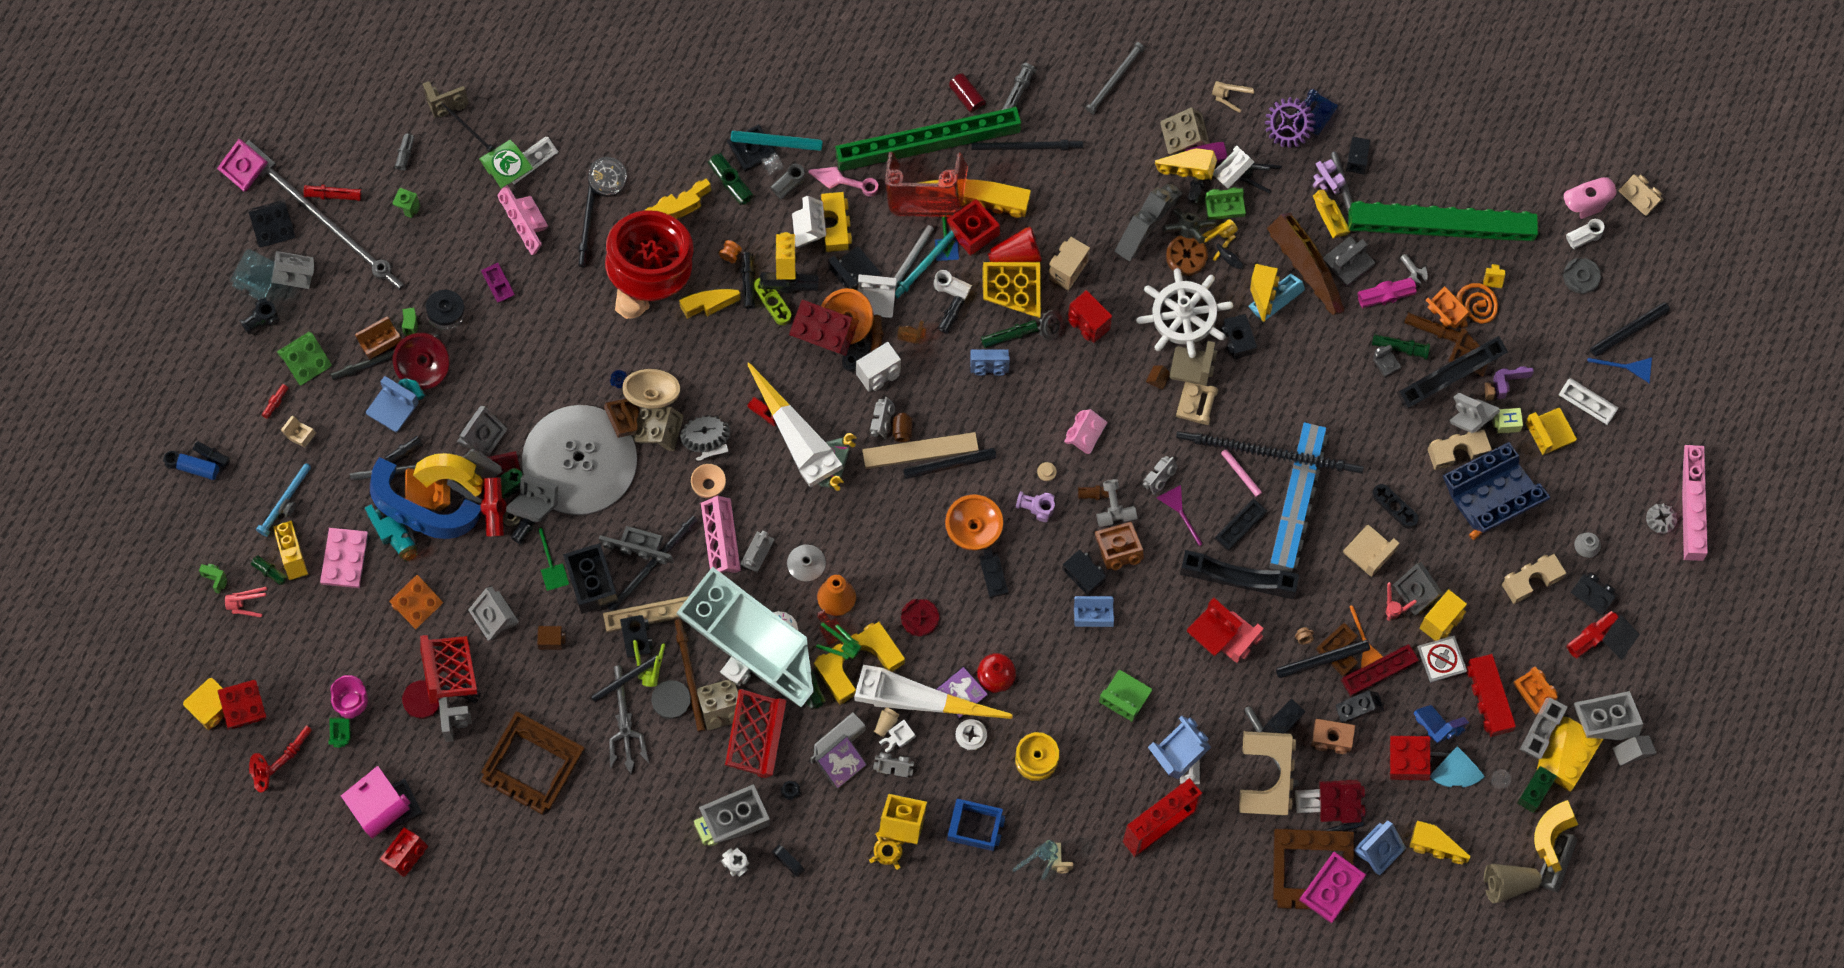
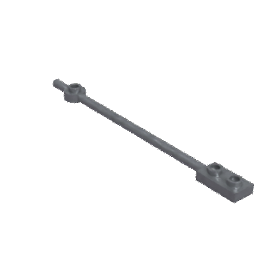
(380, 274)

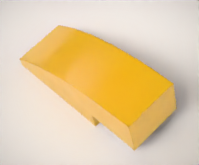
(709, 301)

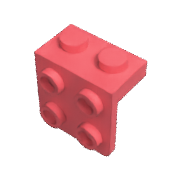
(1240, 645)

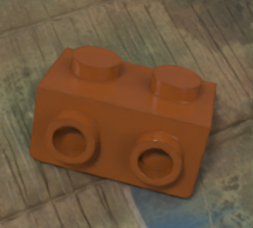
(378, 337)

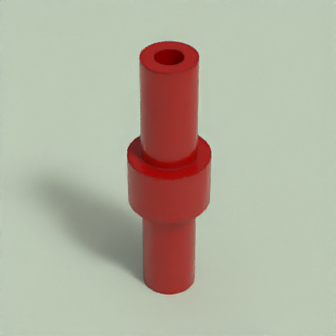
(275, 401)

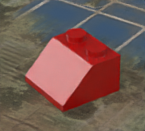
(974, 227)

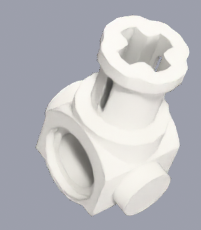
(735, 861)

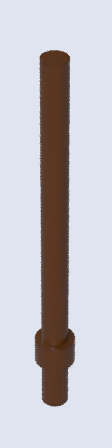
(682, 640)

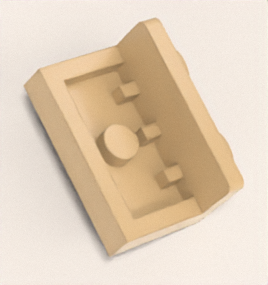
(1641, 194)

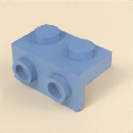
(1093, 611)

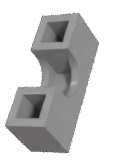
(1542, 727)

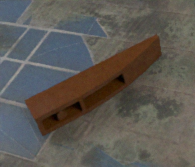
(1306, 259)

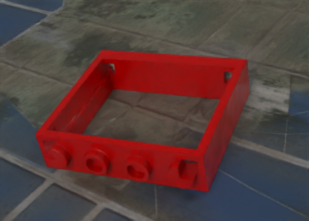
(1161, 817)

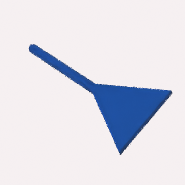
(1639, 368)

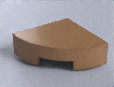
(1489, 391)

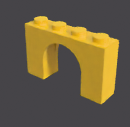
(873, 640)

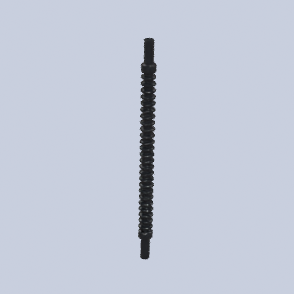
(1340, 465)

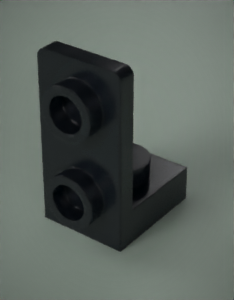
(1358, 155)
(1359, 705)

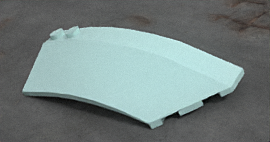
(750, 635)

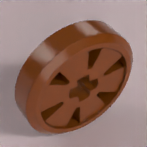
(1187, 266)

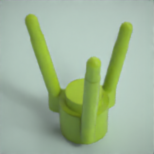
(650, 676)

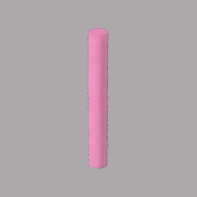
(1241, 472)

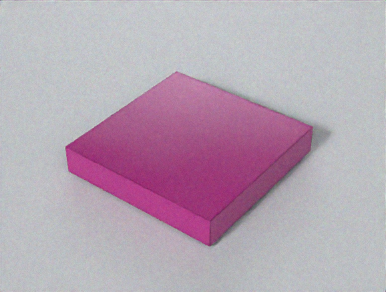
(242, 165)

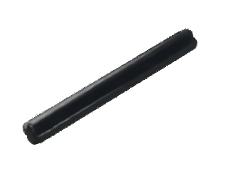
(1629, 329)
(949, 463)
(1322, 659)

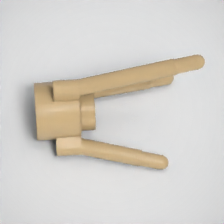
(1222, 90)

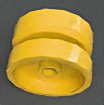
(1040, 745)

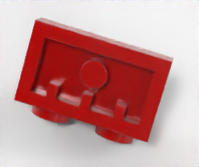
(404, 852)

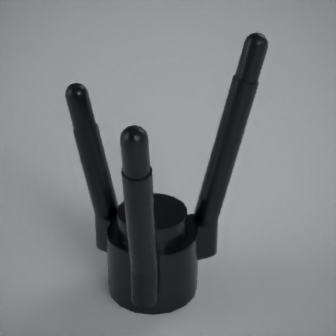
(1244, 177)

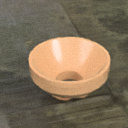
(705, 472)

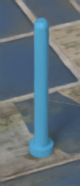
(264, 529)

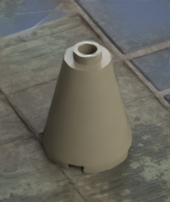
(1509, 881)

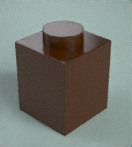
(550, 638)

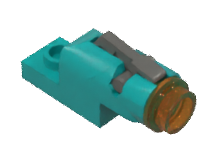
(395, 533)

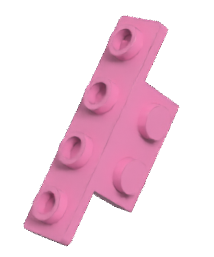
(525, 218)

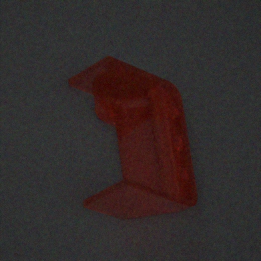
(925, 198)

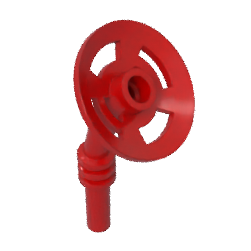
(263, 771)

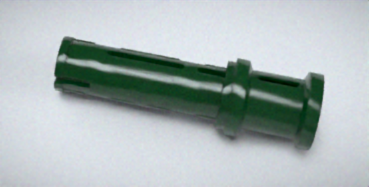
(1409, 347)

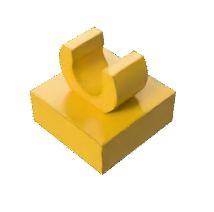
(1494, 277)

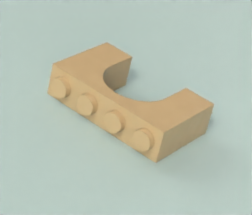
(1275, 799)

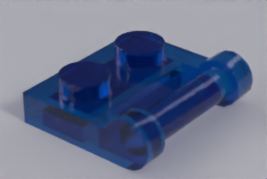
(1322, 112)

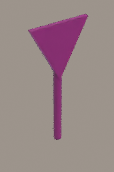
(1174, 500)

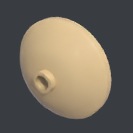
(651, 388)

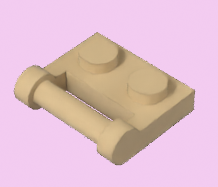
(1190, 401)

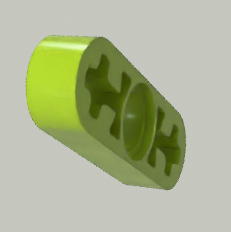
(785, 310)

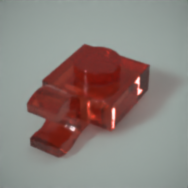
(823, 617)

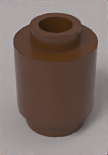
(902, 427)

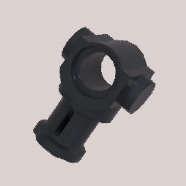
(258, 316)

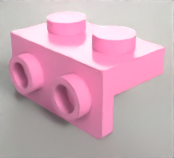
(1085, 430)

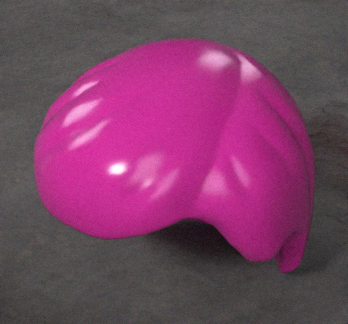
(349, 696)

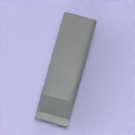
(850, 726)

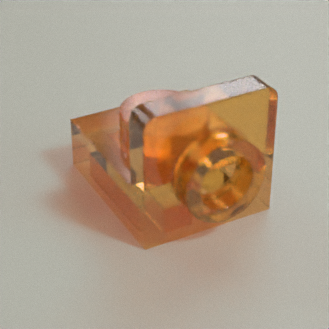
(910, 334)

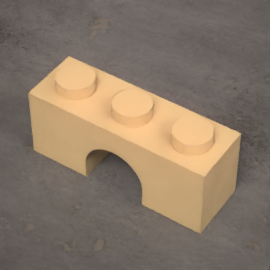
(1474, 444)
(1546, 569)

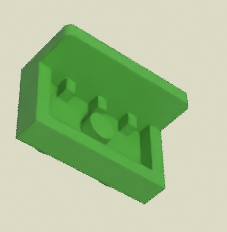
(1225, 203)

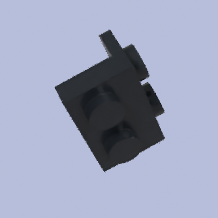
(1594, 592)

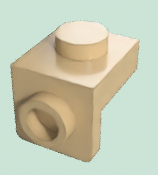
(298, 432)
(1061, 867)

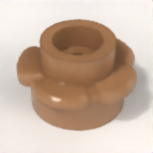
(1304, 633)

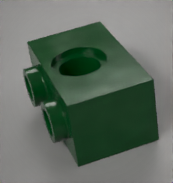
(1536, 789)

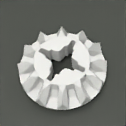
(979, 730)

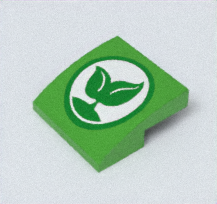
(506, 163)

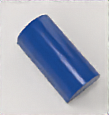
(197, 466)

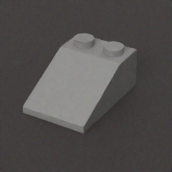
(1610, 717)
(735, 815)

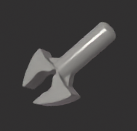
(1414, 270)

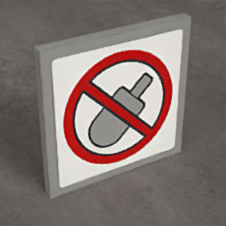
(1442, 659)

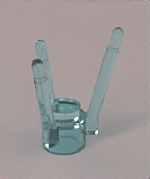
(1046, 851)

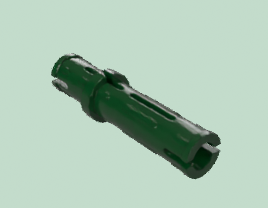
(1010, 333)

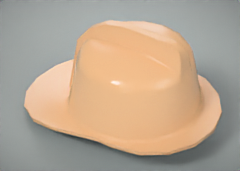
(628, 306)

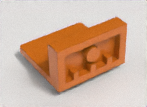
(433, 497)

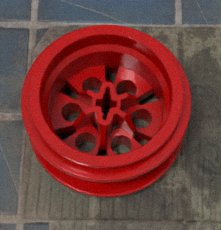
(642, 232)

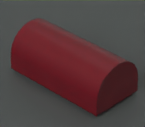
(966, 92)

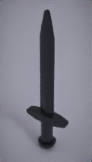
(489, 148)

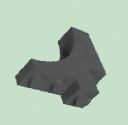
(1144, 221)

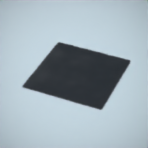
(1621, 637)

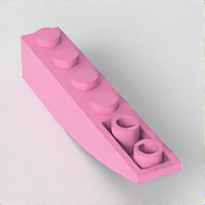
(1694, 504)

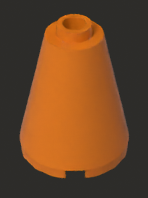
(836, 596)

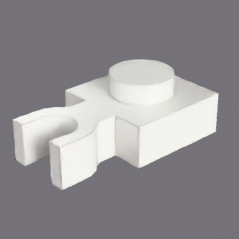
(900, 735)

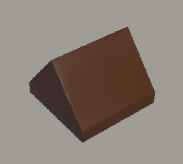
(1158, 376)

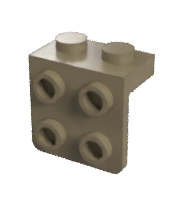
(1195, 369)
(719, 703)

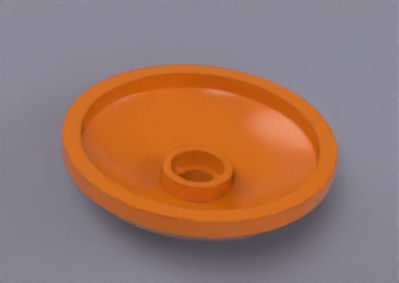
(852, 303)
(978, 511)

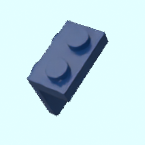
(1437, 727)

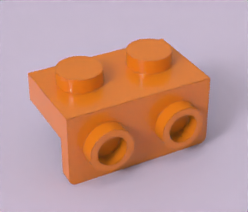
(1448, 307)
(1535, 689)

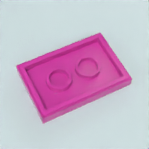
(1332, 887)

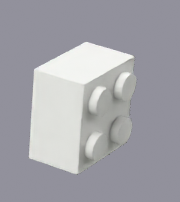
(878, 367)

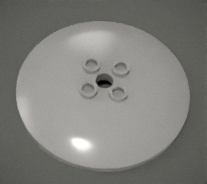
(586, 484)

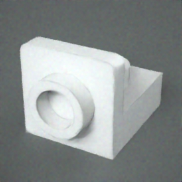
(736, 672)

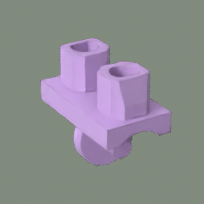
(1325, 169)

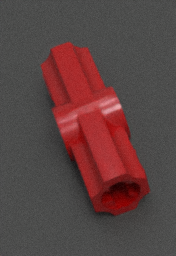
(493, 506)
(1591, 635)

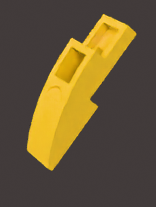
(685, 202)

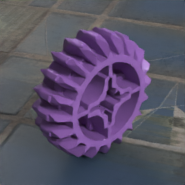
(1296, 117)

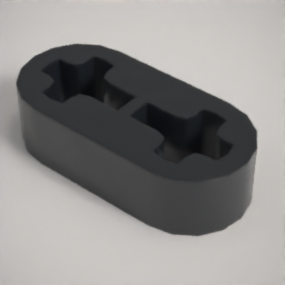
(788, 860)

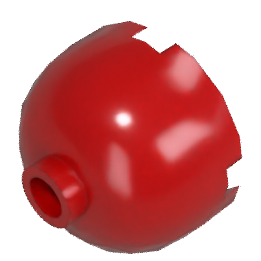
(996, 673)

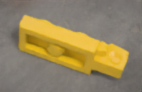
(1331, 214)

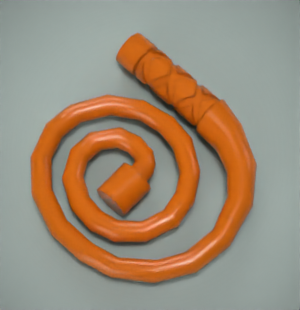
(1481, 303)

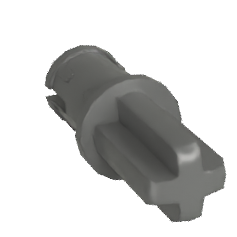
(404, 152)

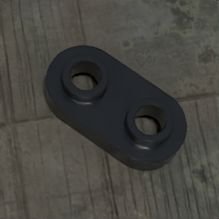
(855, 353)

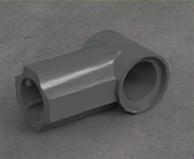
(787, 182)

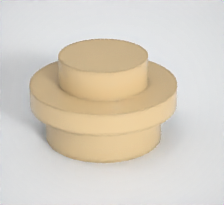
(1046, 471)

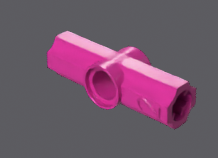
(1387, 292)

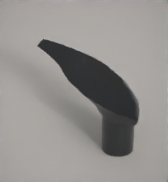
(1230, 257)

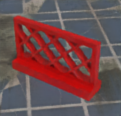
(432, 677)
(771, 734)

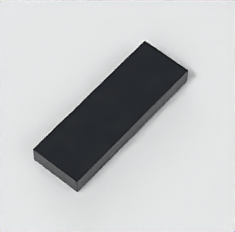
(1240, 524)

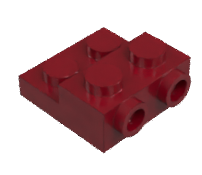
(1341, 801)

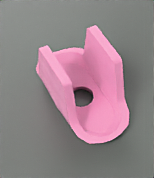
(1579, 202)

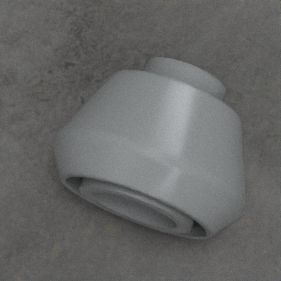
(1587, 544)

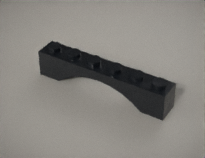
(1452, 372)
(1265, 581)

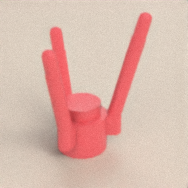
(235, 601)
(1394, 608)

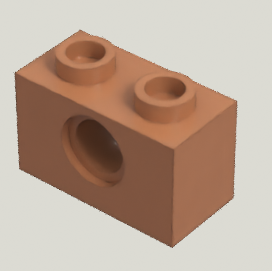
(1342, 731)

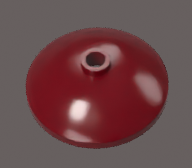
(408, 360)

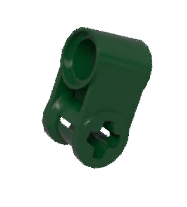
(508, 485)

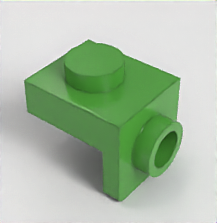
(407, 201)
(212, 572)

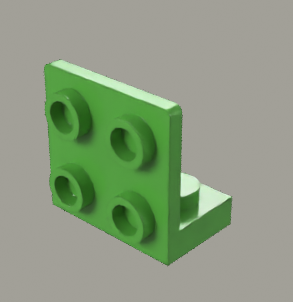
(304, 358)
(1125, 695)

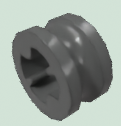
(287, 508)

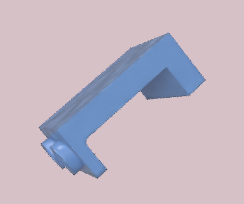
(1181, 748)

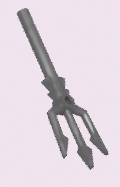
(625, 728)

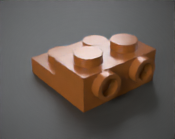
(1119, 546)

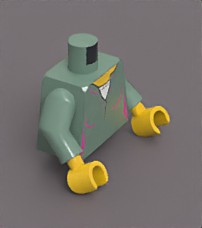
(840, 449)

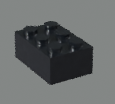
(590, 578)

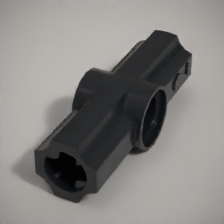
(802, 282)

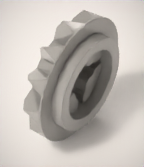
(1658, 525)

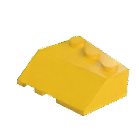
(1013, 285)
(1568, 752)

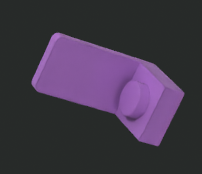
(1502, 386)

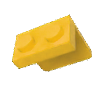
(205, 704)

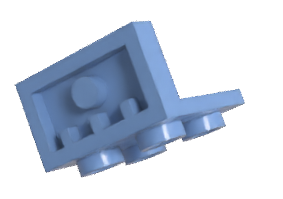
(989, 362)
(392, 405)

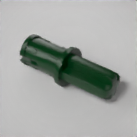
(269, 570)

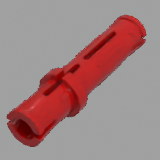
(332, 193)

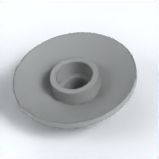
(804, 571)

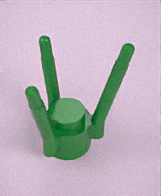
(850, 646)

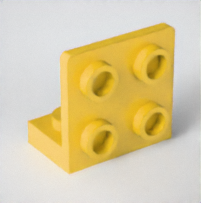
(1550, 430)

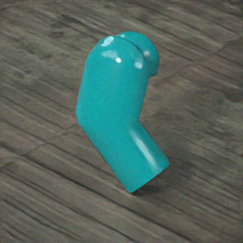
(413, 386)

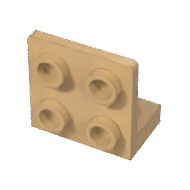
(1370, 550)

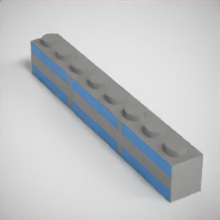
(1297, 499)

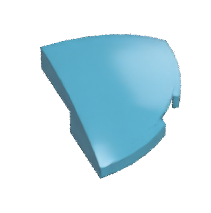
(1457, 770)

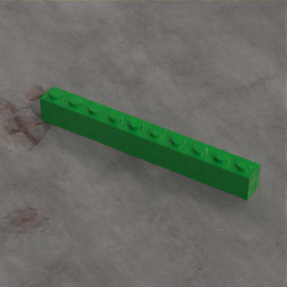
(928, 138)
(1442, 221)

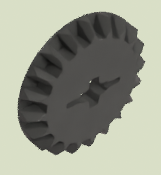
(717, 434)

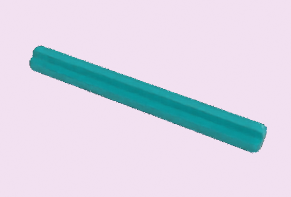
(776, 140)

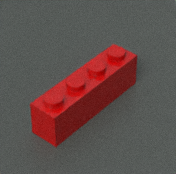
(1491, 695)

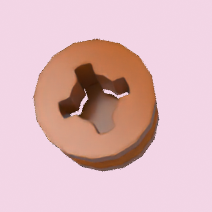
(730, 251)

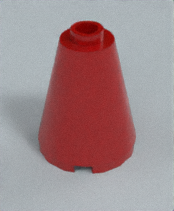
(1017, 248)

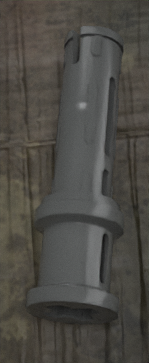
(1022, 81)

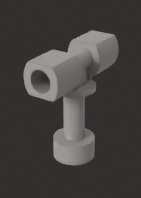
(1116, 511)

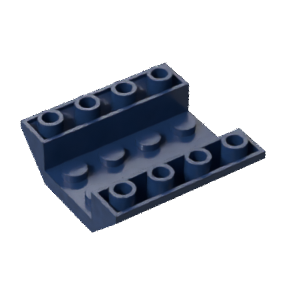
(1493, 489)

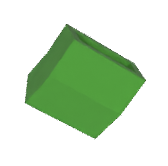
(410, 322)

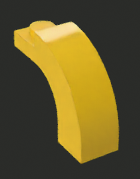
(449, 467)
(1549, 828)

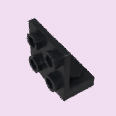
(271, 223)
(851, 266)

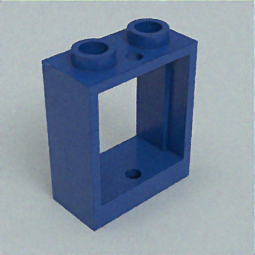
(961, 805)

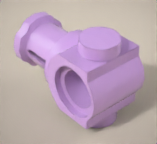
(1035, 503)

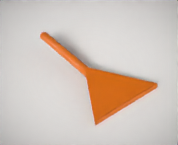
(1367, 656)

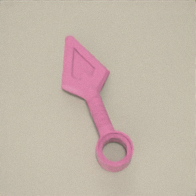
(832, 177)

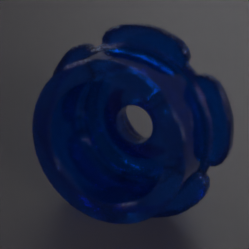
(615, 375)

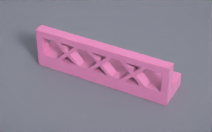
(724, 534)

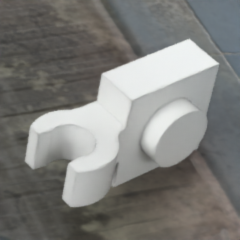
(722, 449)

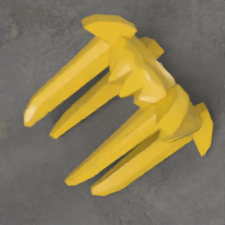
(878, 855)

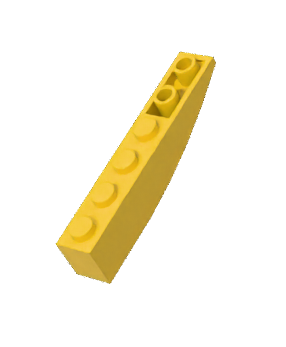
(996, 196)

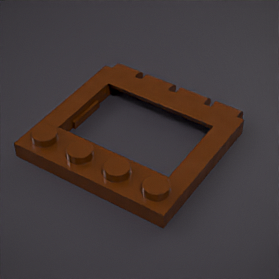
(544, 738)
(1305, 841)

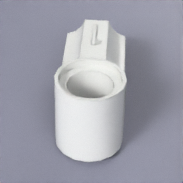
(1585, 234)
(953, 286)

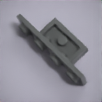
(639, 542)

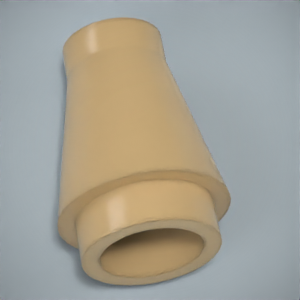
(886, 721)

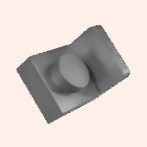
(1386, 361)

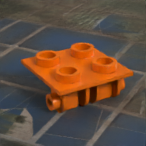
(416, 602)

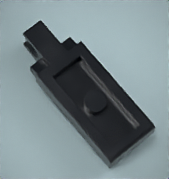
(993, 573)

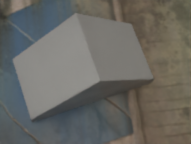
(1634, 749)

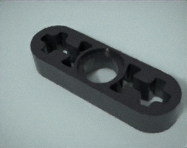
(1388, 492)

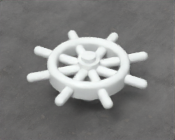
(1184, 312)

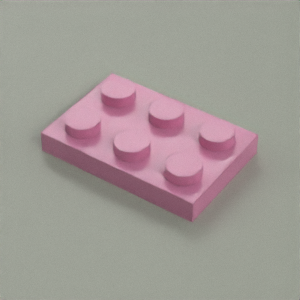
(344, 558)

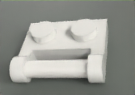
(1232, 167)

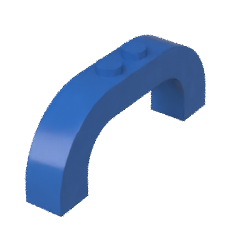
(415, 516)

